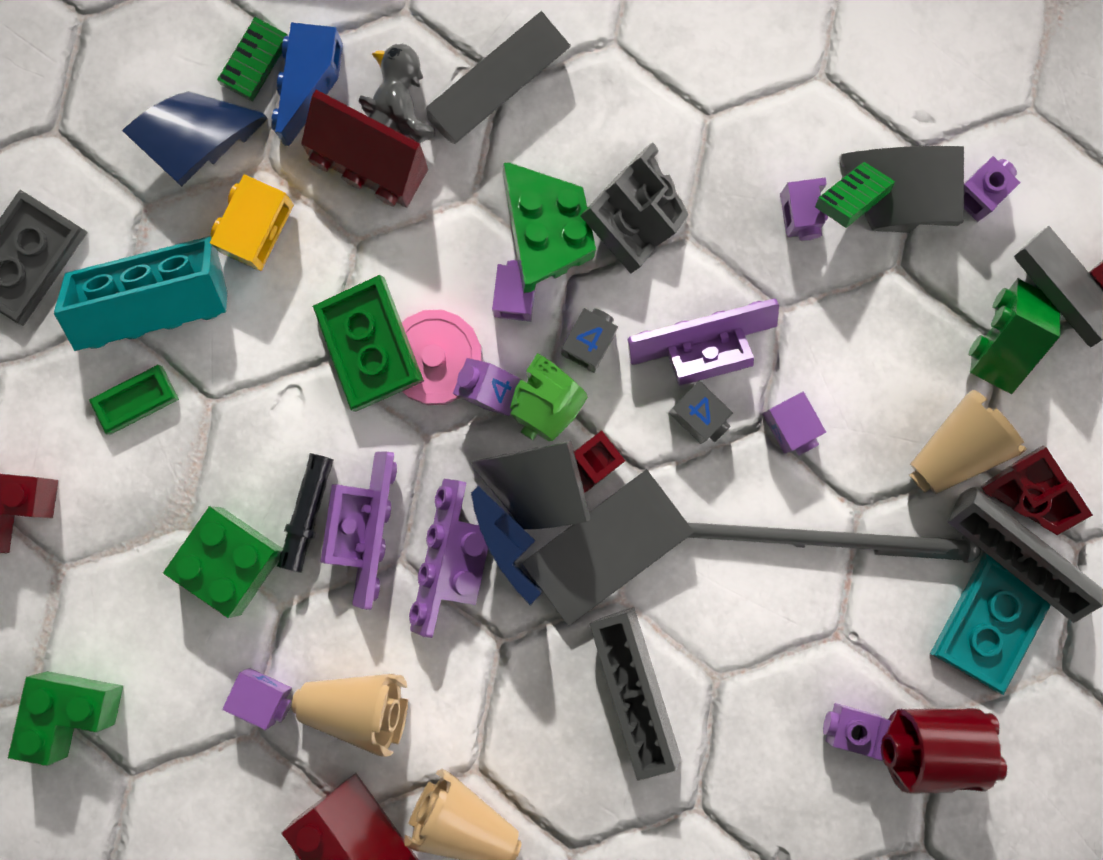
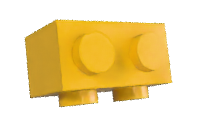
(251, 222)

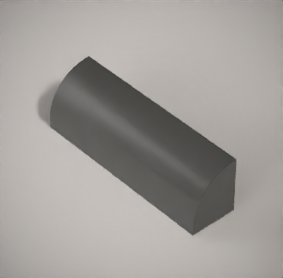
(496, 78)
(1025, 555)
(636, 694)

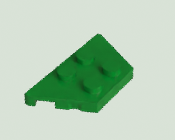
(546, 224)

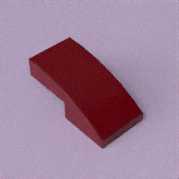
(597, 460)

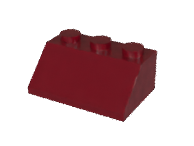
(363, 150)
(346, 827)

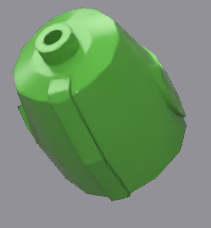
(546, 401)

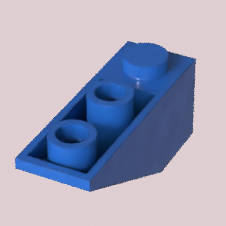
(311, 64)

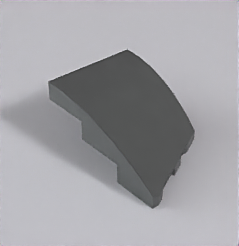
(925, 187)
(637, 211)
(538, 485)

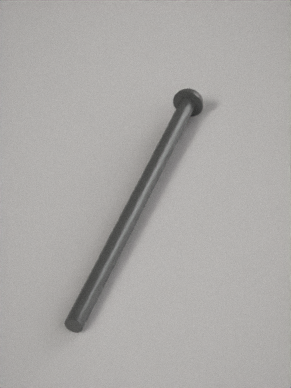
(881, 544)

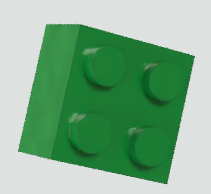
(223, 562)

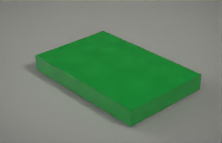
(367, 343)

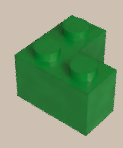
(1019, 337)
(51, 710)

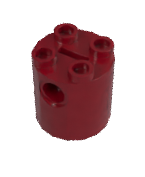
(943, 750)

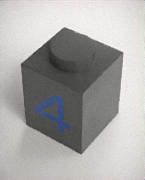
(589, 338)
(702, 414)

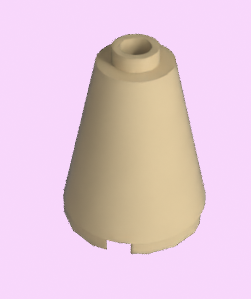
(965, 446)
(355, 710)
(459, 824)

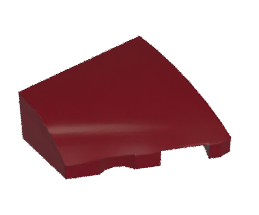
(1039, 491)

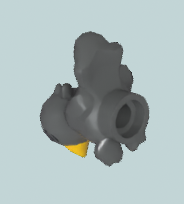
(392, 100)

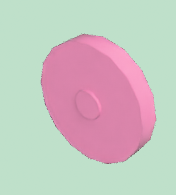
(440, 347)

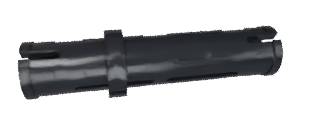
(304, 516)

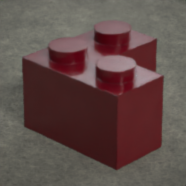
(24, 497)

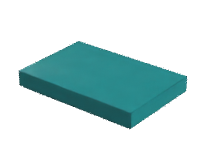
(991, 626)

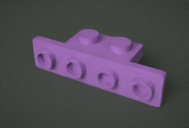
(706, 344)
(357, 527)
(452, 560)

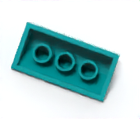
(141, 294)

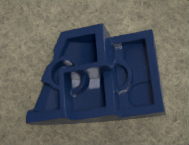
(190, 131)
(505, 542)

